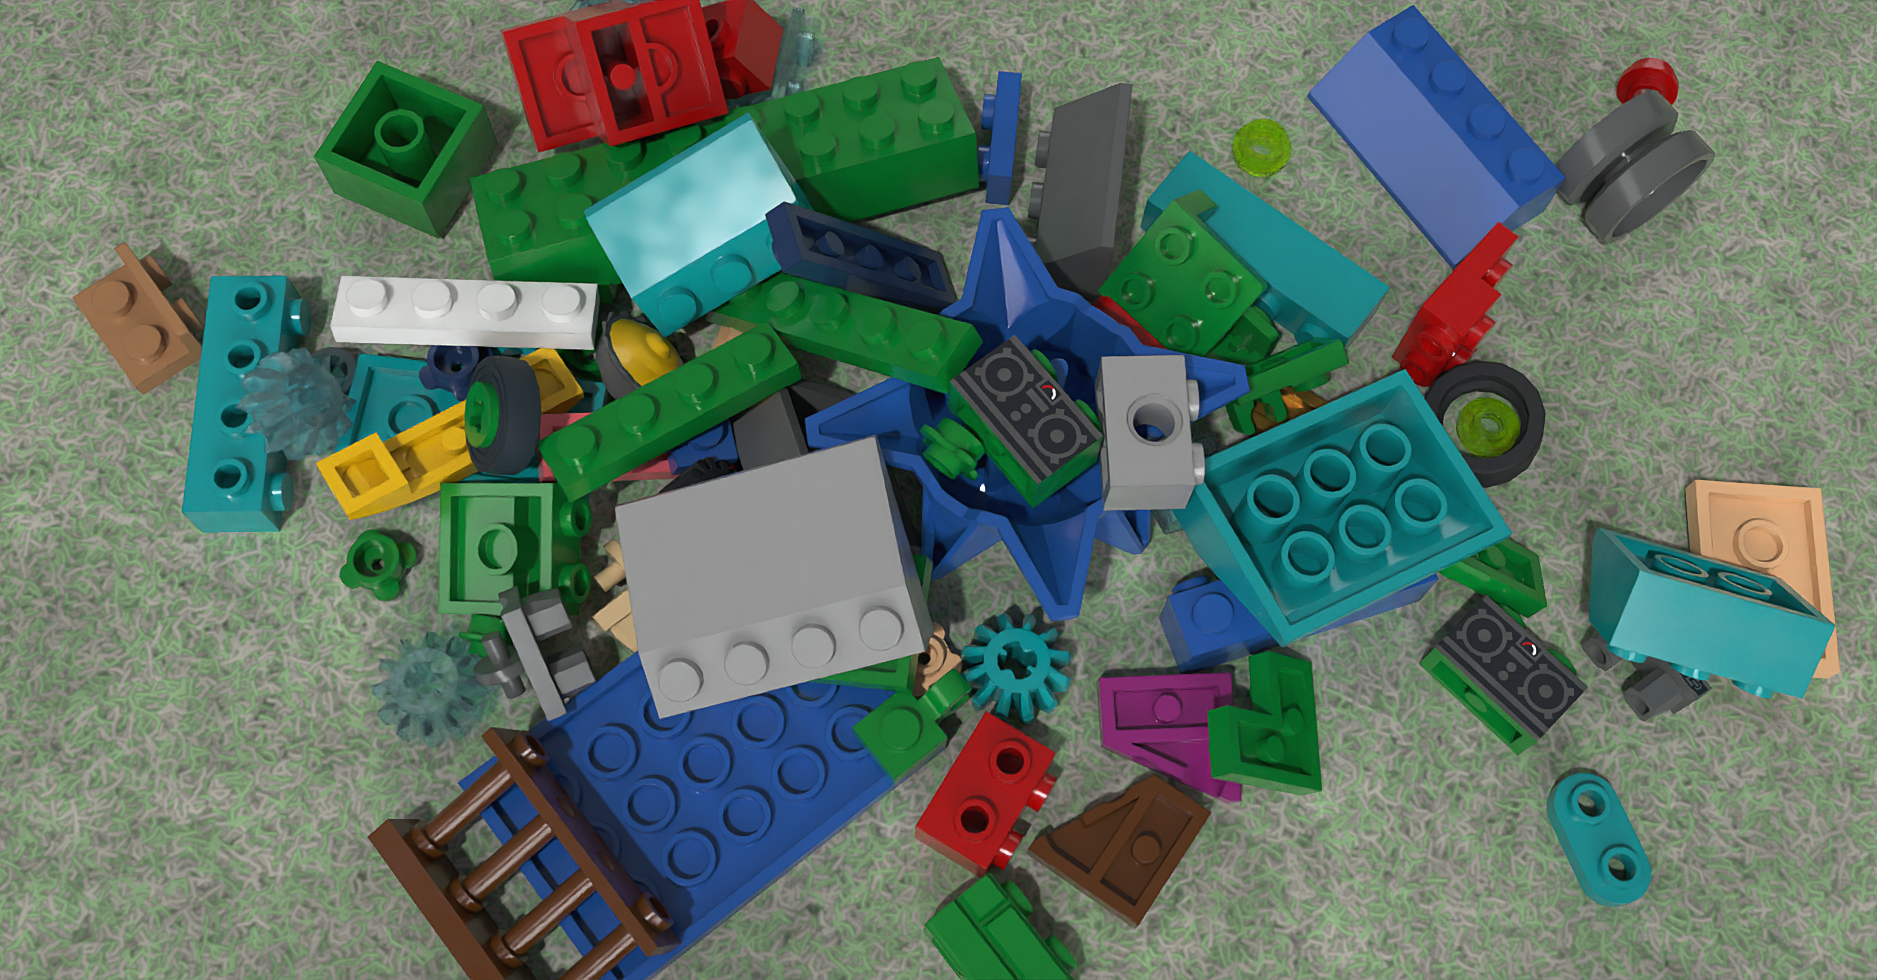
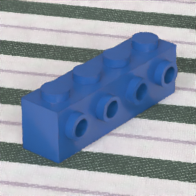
(1212, 627)

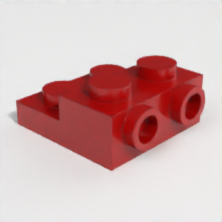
(1457, 312)

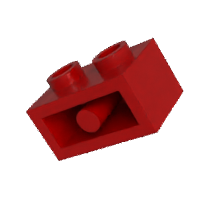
(743, 46)
(986, 795)

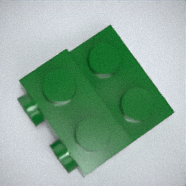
(506, 539)

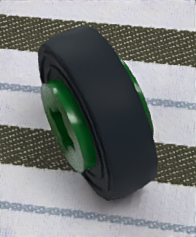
(502, 415)

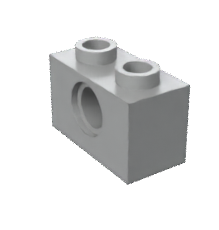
(1139, 471)

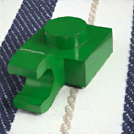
(906, 731)

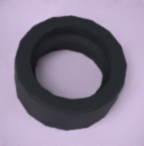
(1510, 385)

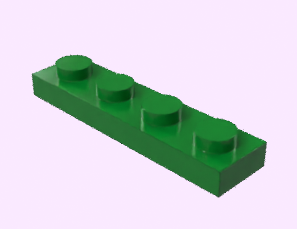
(668, 411)

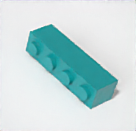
(1308, 282)

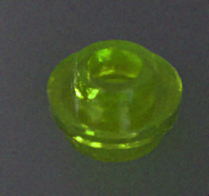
(1263, 133)
(1477, 438)

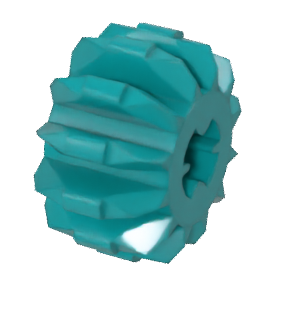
(1030, 651)

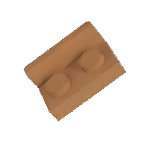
(140, 323)

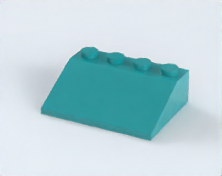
(1339, 509)

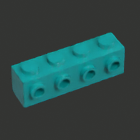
(228, 474)

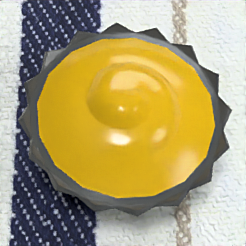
(633, 354)

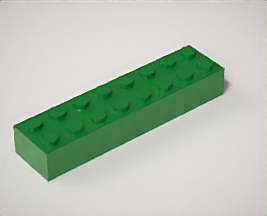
(848, 145)

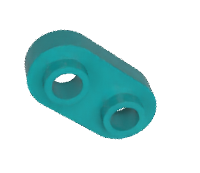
(1595, 840)

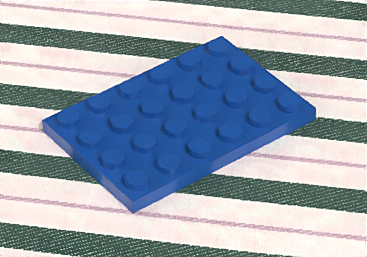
(697, 801)

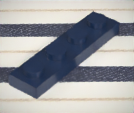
(858, 259)

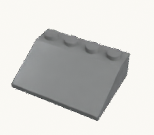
(771, 578)

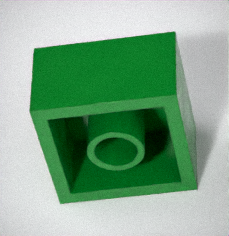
(407, 149)

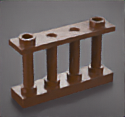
(457, 902)

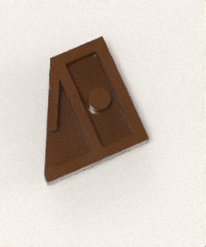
(1124, 847)

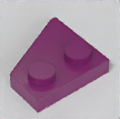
(1165, 725)

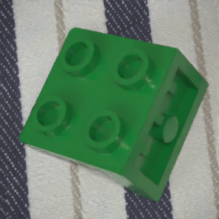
(1184, 279)

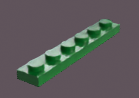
(855, 329)

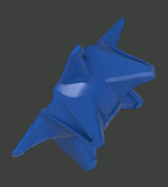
(1052, 543)

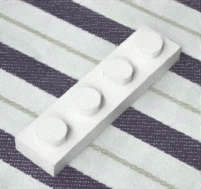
(466, 312)

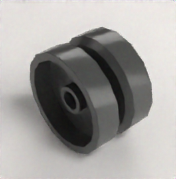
(1632, 166)

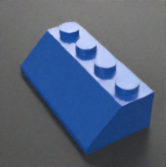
(1435, 136)

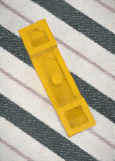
(411, 465)

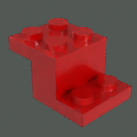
(614, 71)

